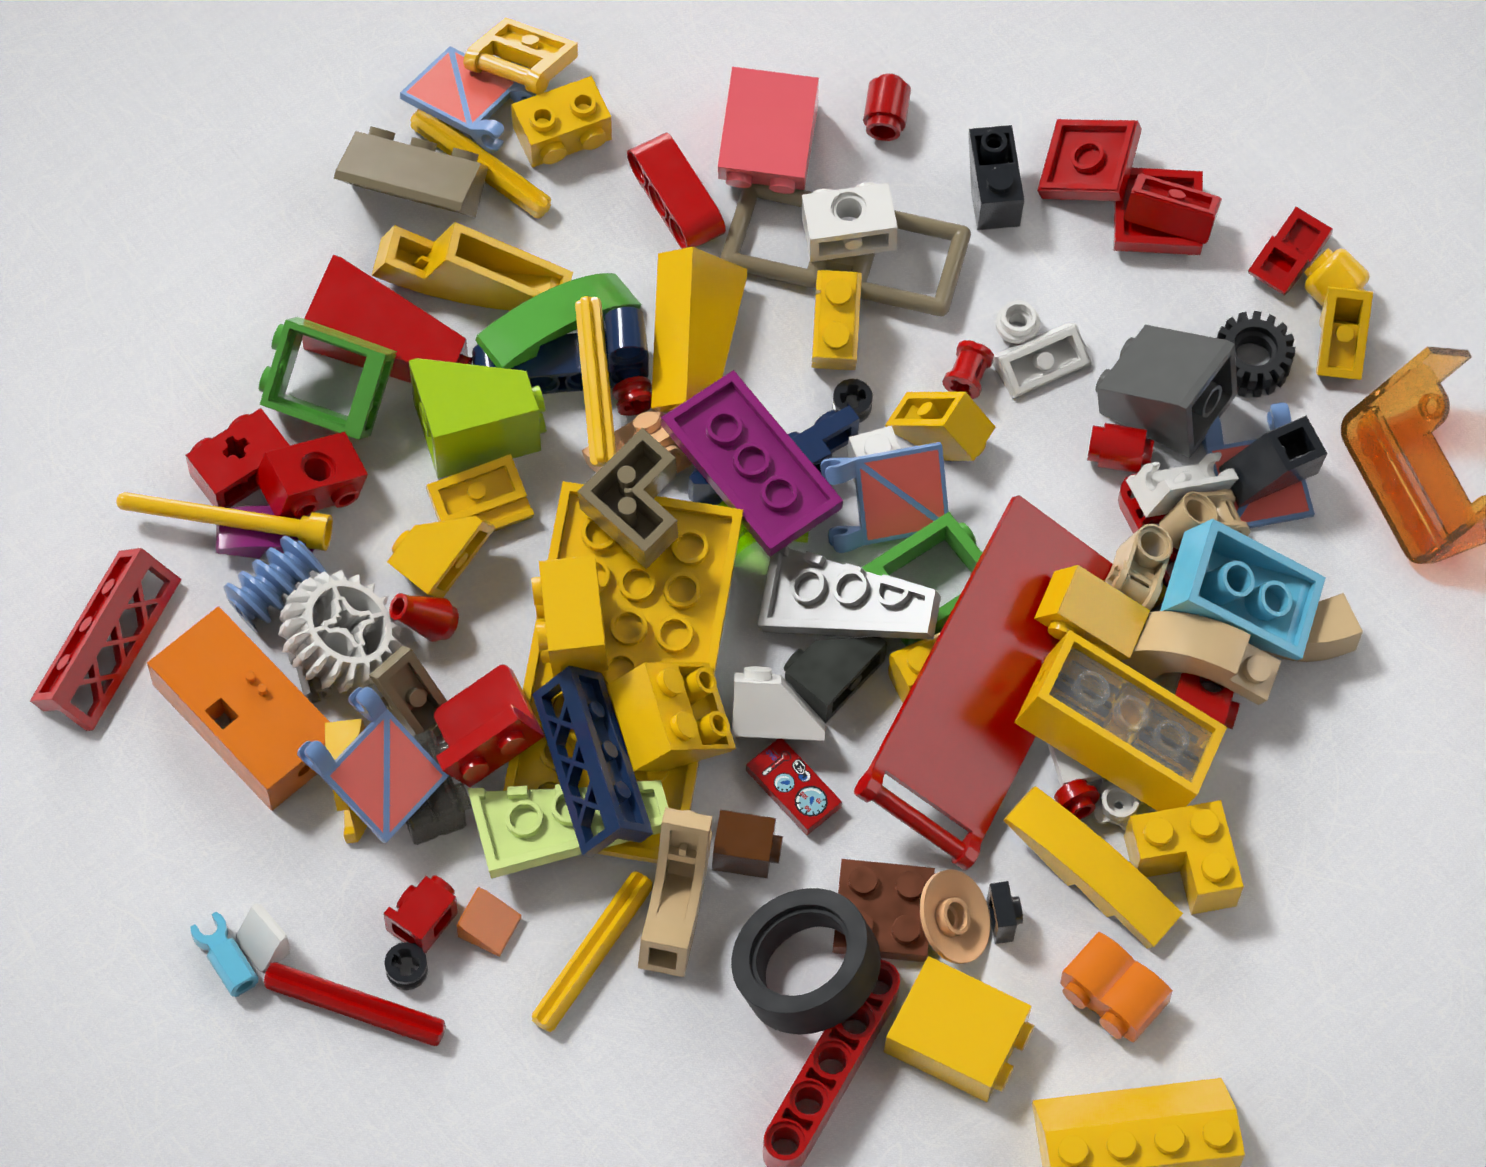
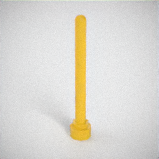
(312, 529)

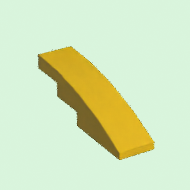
(1093, 866)

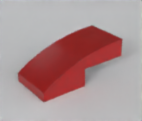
(1290, 251)

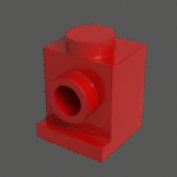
(422, 912)

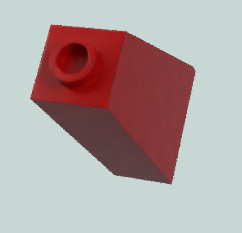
(371, 311)

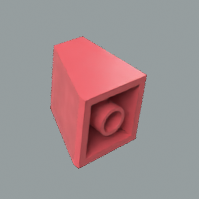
(768, 129)

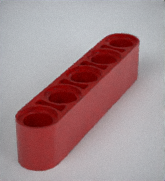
(825, 1087)

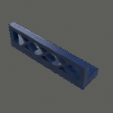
(597, 750)

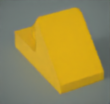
(1344, 332)

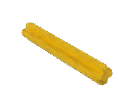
(498, 174)
(595, 380)
(592, 951)

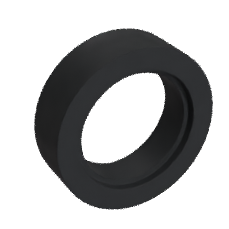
(833, 1000)

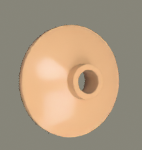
(955, 916)

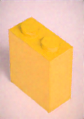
(959, 1030)

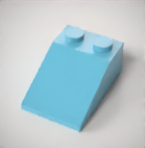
(1245, 586)

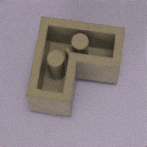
(623, 498)

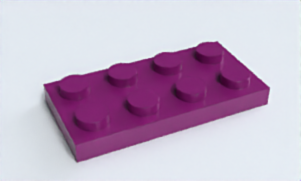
(752, 463)

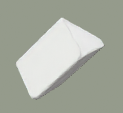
(262, 938)

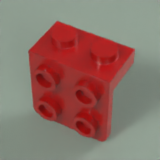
(485, 726)

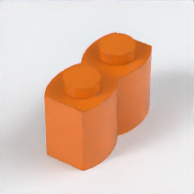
(1115, 988)

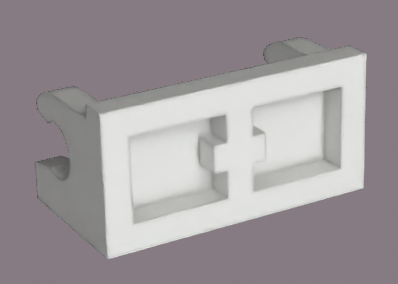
(1161, 490)

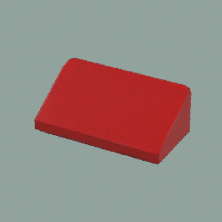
(1172, 208)

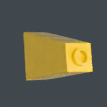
(693, 323)

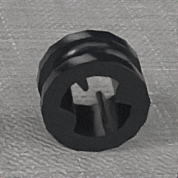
(857, 388)
(418, 959)

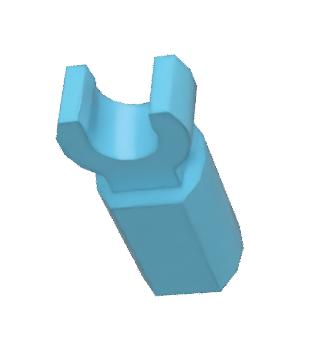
(226, 957)

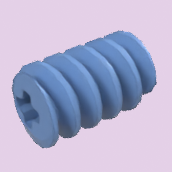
(271, 581)

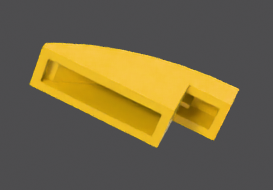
(465, 267)

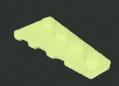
(535, 827)

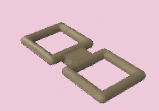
(938, 305)

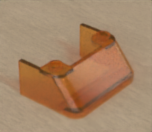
(1404, 464)

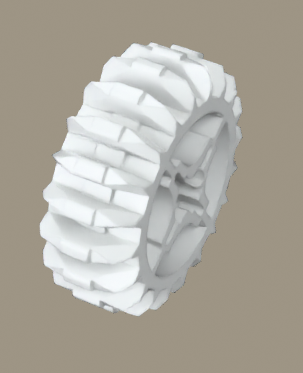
(345, 616)

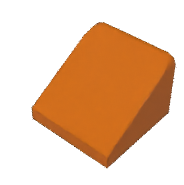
(487, 922)

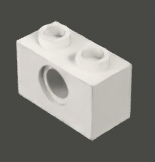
(835, 238)

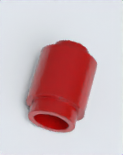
(886, 107)
(1120, 447)

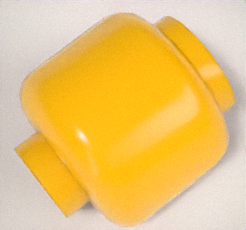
(1334, 270)

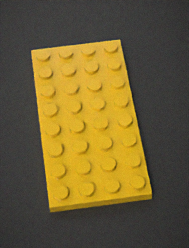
(648, 616)

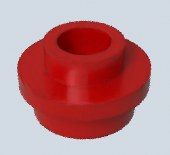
(1078, 797)

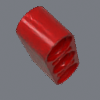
(676, 191)

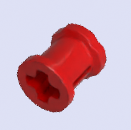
(968, 368)

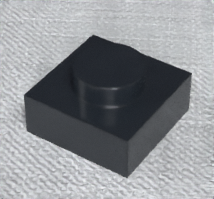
(1004, 912)

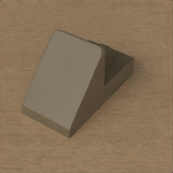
(409, 691)

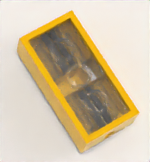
(1120, 724)

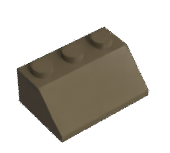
(413, 171)

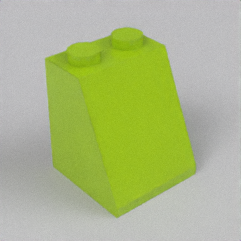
(475, 413)

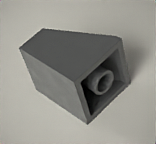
(1170, 386)

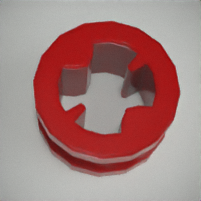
(633, 395)

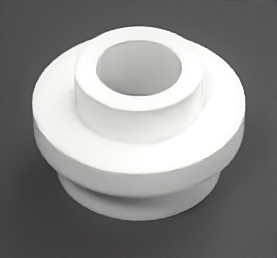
(1017, 312)

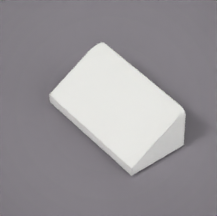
(1041, 359)

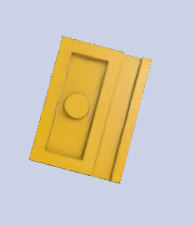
(486, 491)

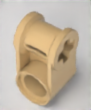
(1200, 507)
(1142, 564)

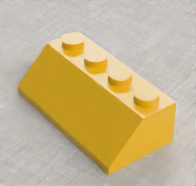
(1141, 1127)

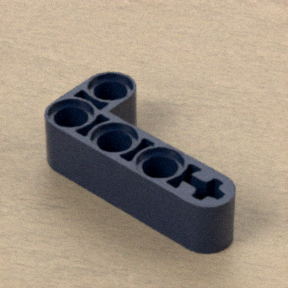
(558, 361)

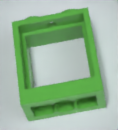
(368, 392)
(945, 528)

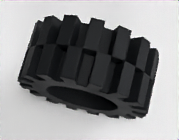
(1269, 337)

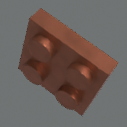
(889, 903)

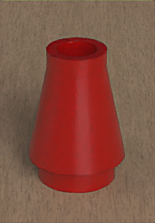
(428, 616)

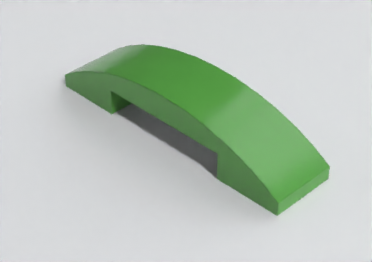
(549, 316)

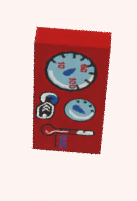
(793, 786)

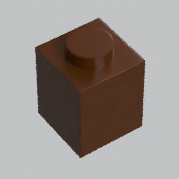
(746, 844)

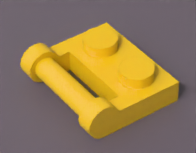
(525, 45)

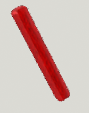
(354, 1004)

